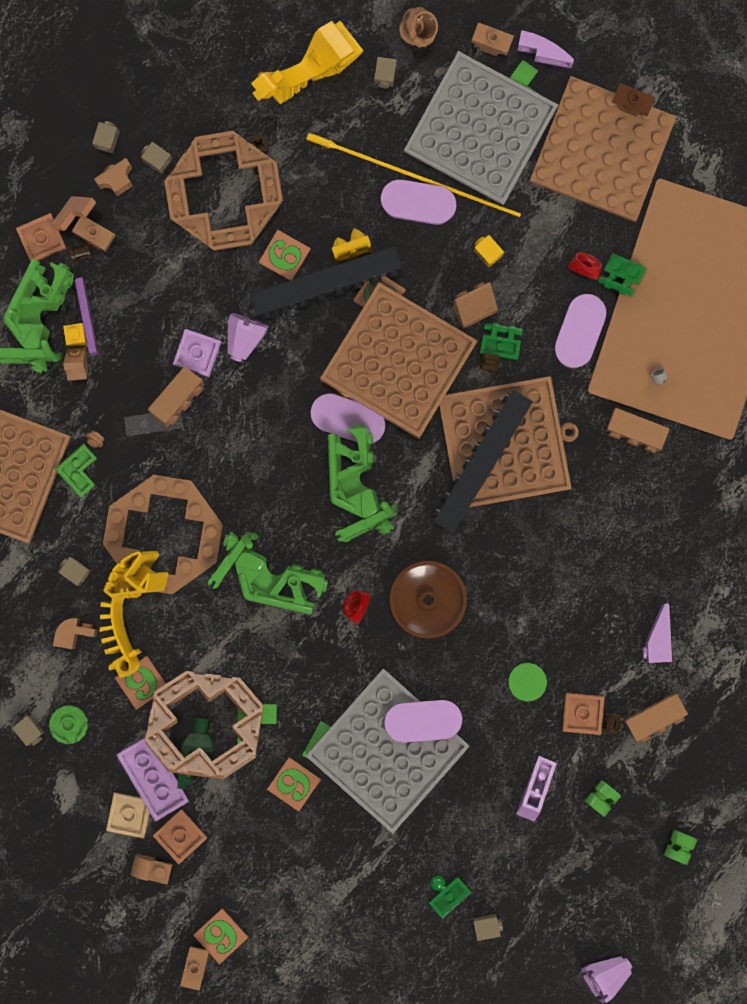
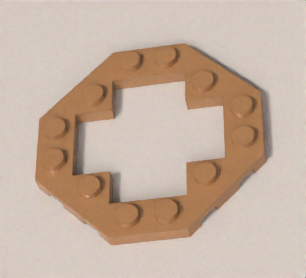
(190, 166)
(197, 510)
(198, 762)

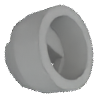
(659, 376)

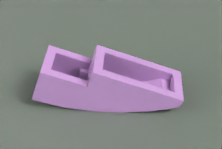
(545, 50)

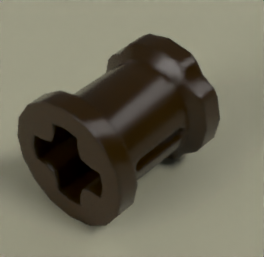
(80, 252)
(612, 723)

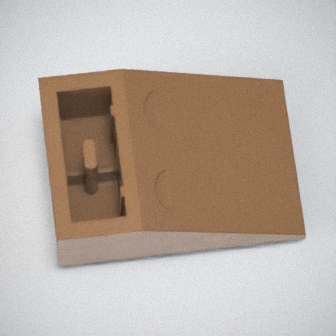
(475, 305)

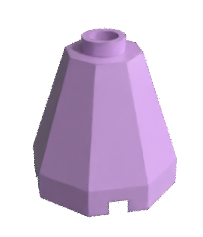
(244, 336)
(607, 977)

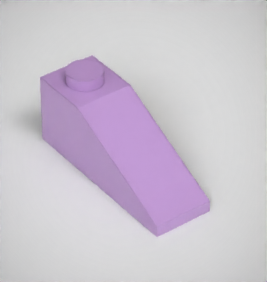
(659, 640)
(536, 789)

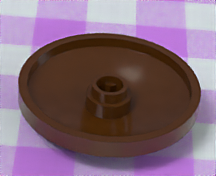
(428, 599)

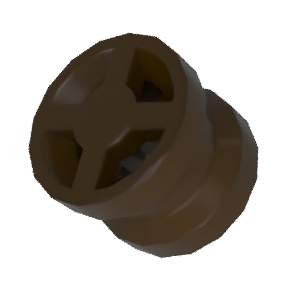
(263, 142)
(490, 363)

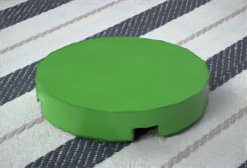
(527, 682)
(68, 724)

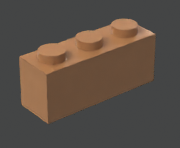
(176, 397)
(637, 430)
(656, 718)

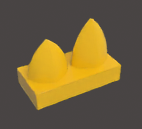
(356, 247)

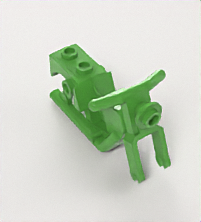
(24, 315)
(349, 492)
(261, 585)

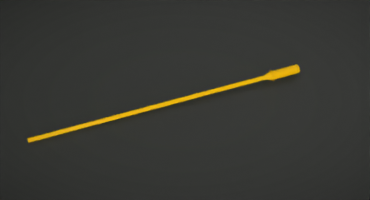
(329, 144)

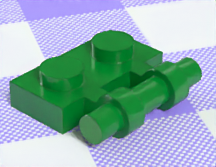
(623, 269)
(503, 347)

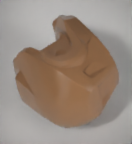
(418, 27)

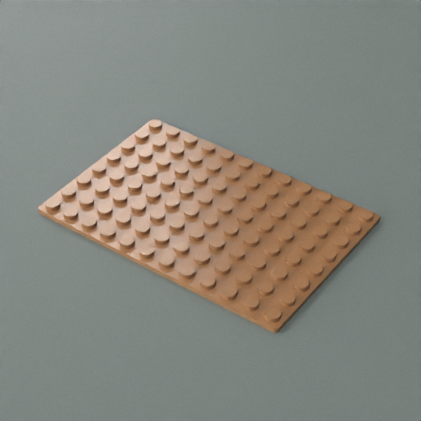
(683, 315)

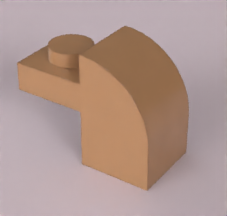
(67, 633)
(149, 869)

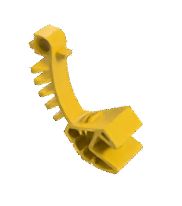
(327, 55)
(129, 581)

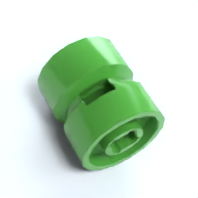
(603, 798)
(686, 842)

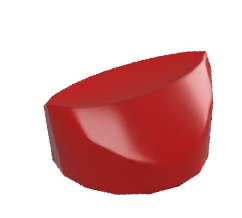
(586, 265)
(356, 605)

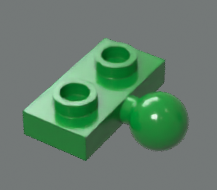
(449, 896)

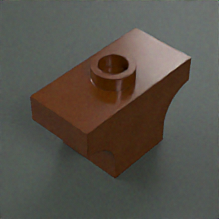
(633, 101)

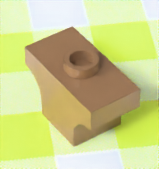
(492, 40)
(116, 177)
(93, 233)
(76, 363)
(195, 968)

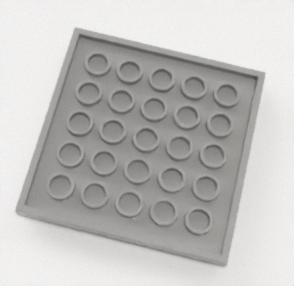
(480, 128)
(375, 769)

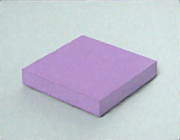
(197, 353)

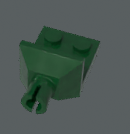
(195, 740)

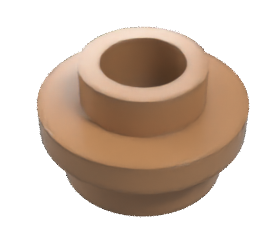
(573, 428)
(95, 439)

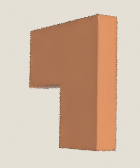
(74, 207)

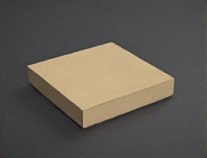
(128, 816)

